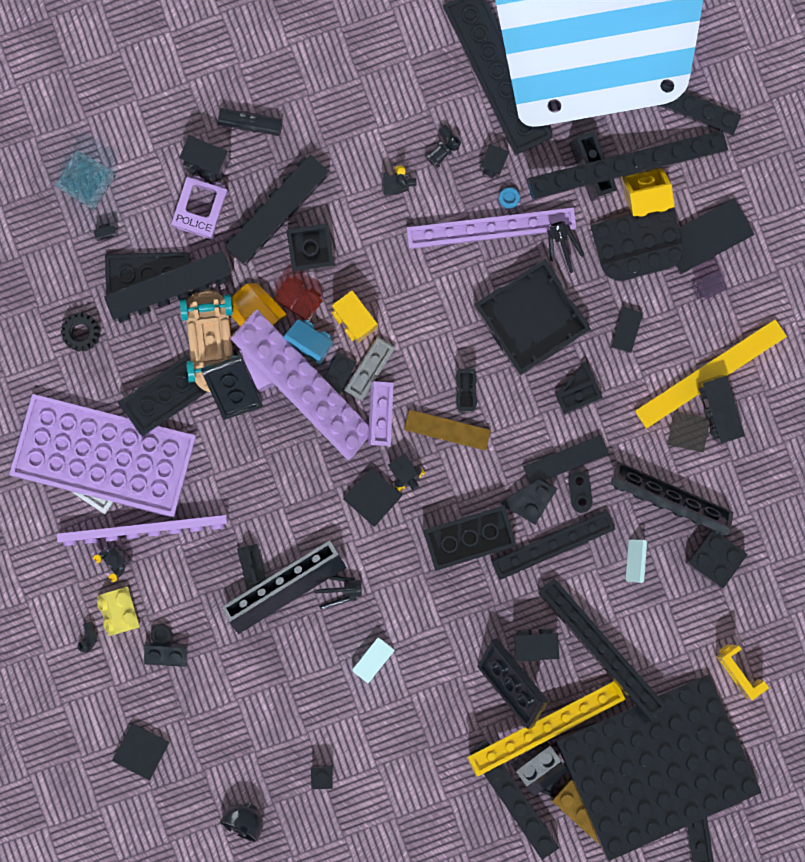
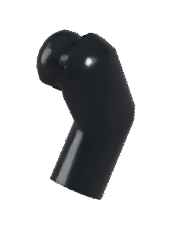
(451, 141)
(89, 639)

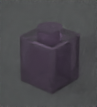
(709, 286)

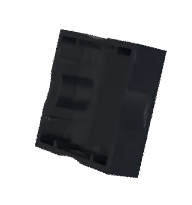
(532, 318)

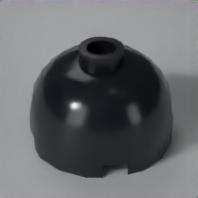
(244, 821)

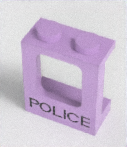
(193, 223)

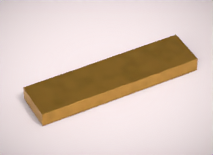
(447, 430)

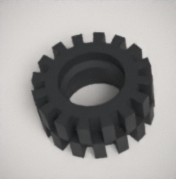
(89, 341)

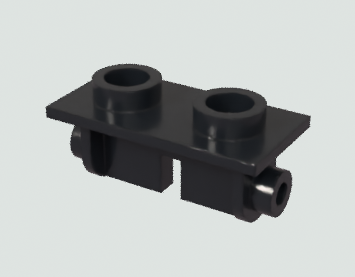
(251, 565)

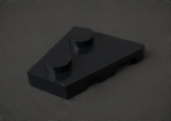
(579, 391)
(531, 500)

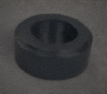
(161, 633)

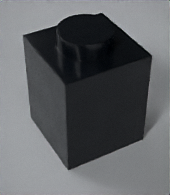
(493, 161)
(322, 777)

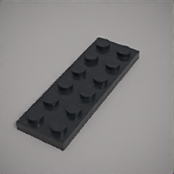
(672, 498)

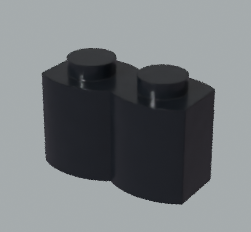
(466, 397)

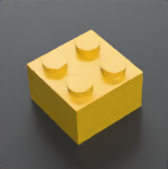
(648, 192)
(354, 317)

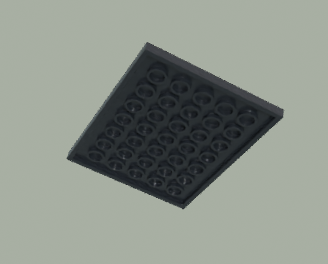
(659, 774)

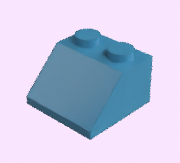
(309, 341)

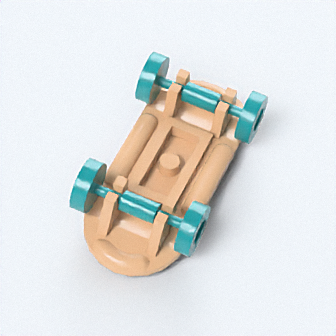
(208, 332)

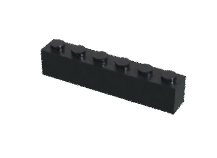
(277, 210)
(168, 286)
(283, 587)
(519, 807)

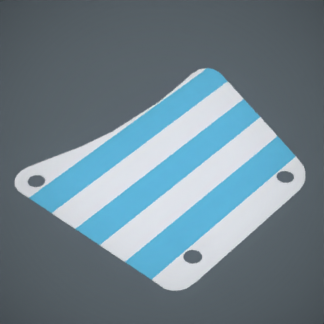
(596, 54)

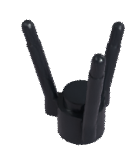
(559, 232)
(351, 589)

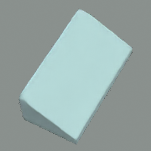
(636, 561)
(373, 660)

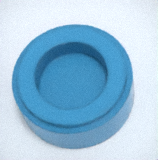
(509, 198)

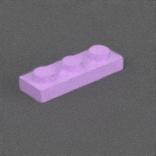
(380, 413)

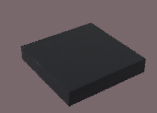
(372, 497)
(140, 751)

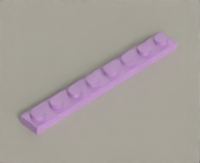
(487, 228)
(133, 531)

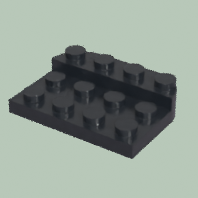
(638, 245)

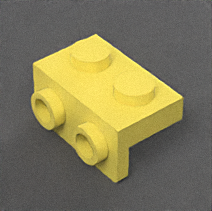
(117, 611)

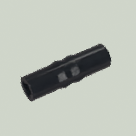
(250, 122)

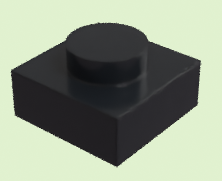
(105, 232)

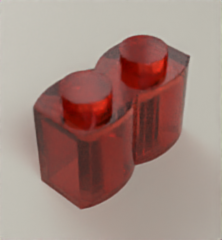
(298, 299)

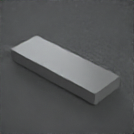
(369, 369)

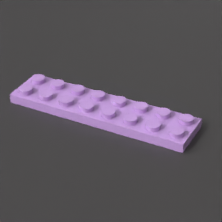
(301, 384)

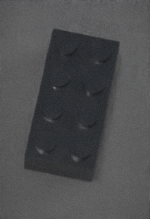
(469, 538)

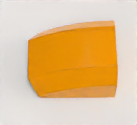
(253, 298)

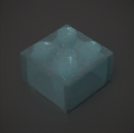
(85, 180)

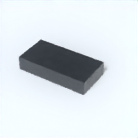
(626, 330)

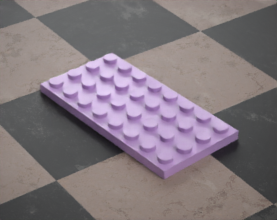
(102, 456)

